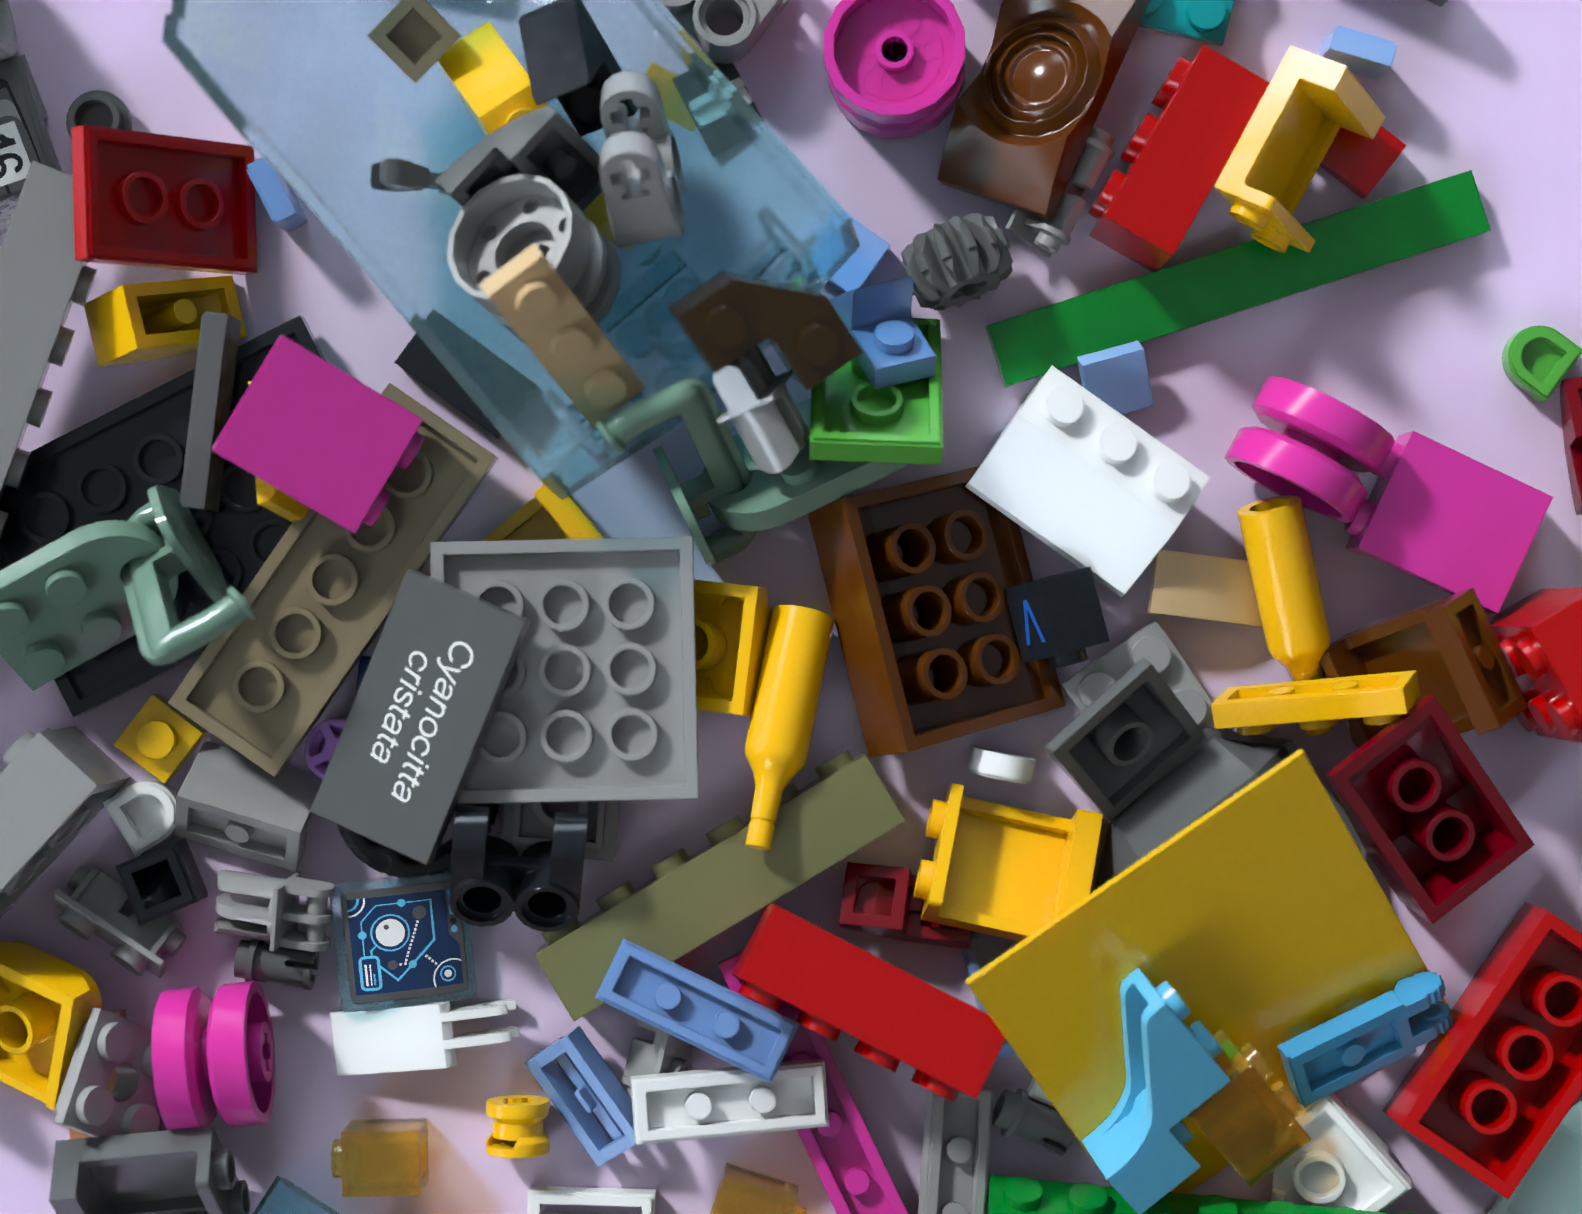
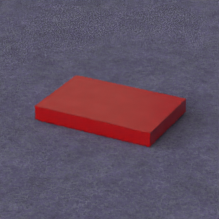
(163, 201)

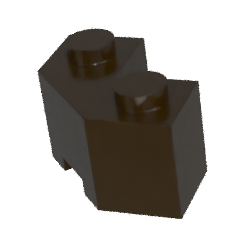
(740, 311)

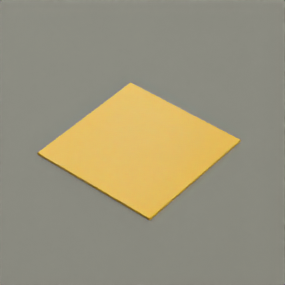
(1246, 914)

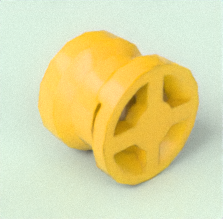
(517, 1126)

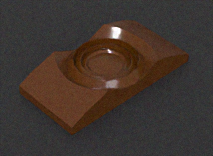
(1037, 99)

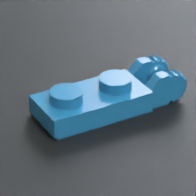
(1366, 1037)

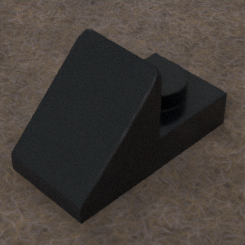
(568, 61)

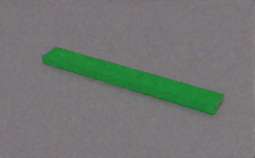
(1238, 278)

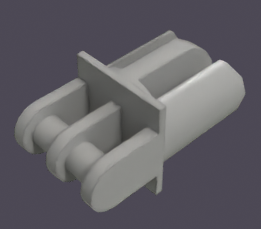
(761, 411)
(270, 909)

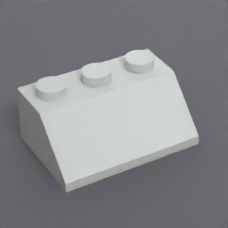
(1087, 481)

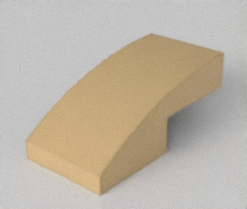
(1203, 588)

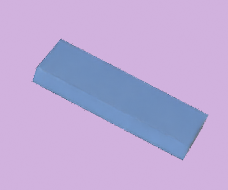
(697, 1010)

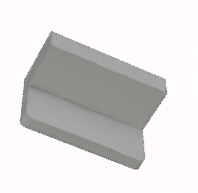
(245, 808)

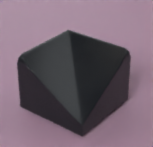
(162, 881)

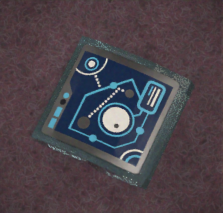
(400, 943)

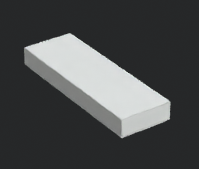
(728, 1102)

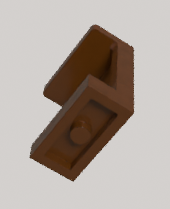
(1453, 659)

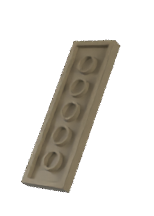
(326, 601)

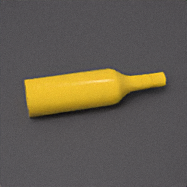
(1286, 585)
(784, 710)

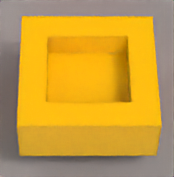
(160, 738)

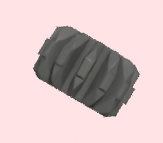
(957, 261)

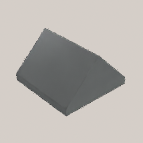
(1125, 739)

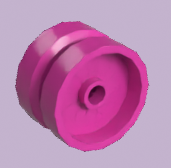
(902, 95)
(1310, 448)
(213, 1056)

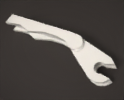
(411, 1036)

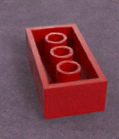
(870, 1000)
(1511, 1059)

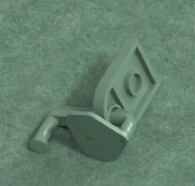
(731, 481)
(113, 585)

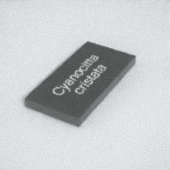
(420, 716)

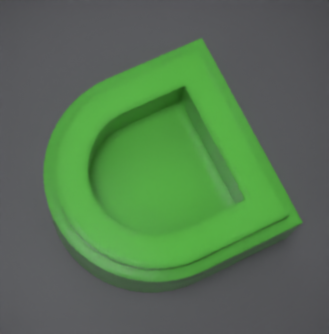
(1539, 360)

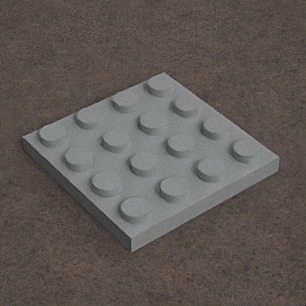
(604, 672)

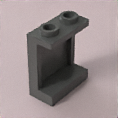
(147, 1175)

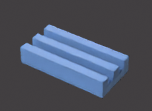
(596, 1092)

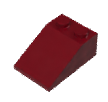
(1427, 811)

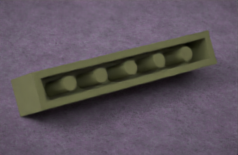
(724, 881)

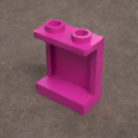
(319, 435)
(1448, 520)

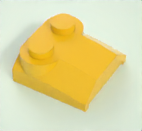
(729, 644)
(40, 1018)

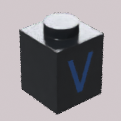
(1057, 617)

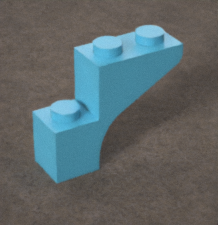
(1167, 1078)

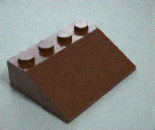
(927, 614)

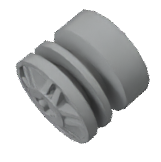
(525, 211)

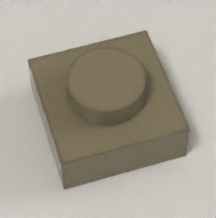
(414, 37)

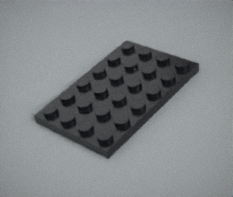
(105, 476)

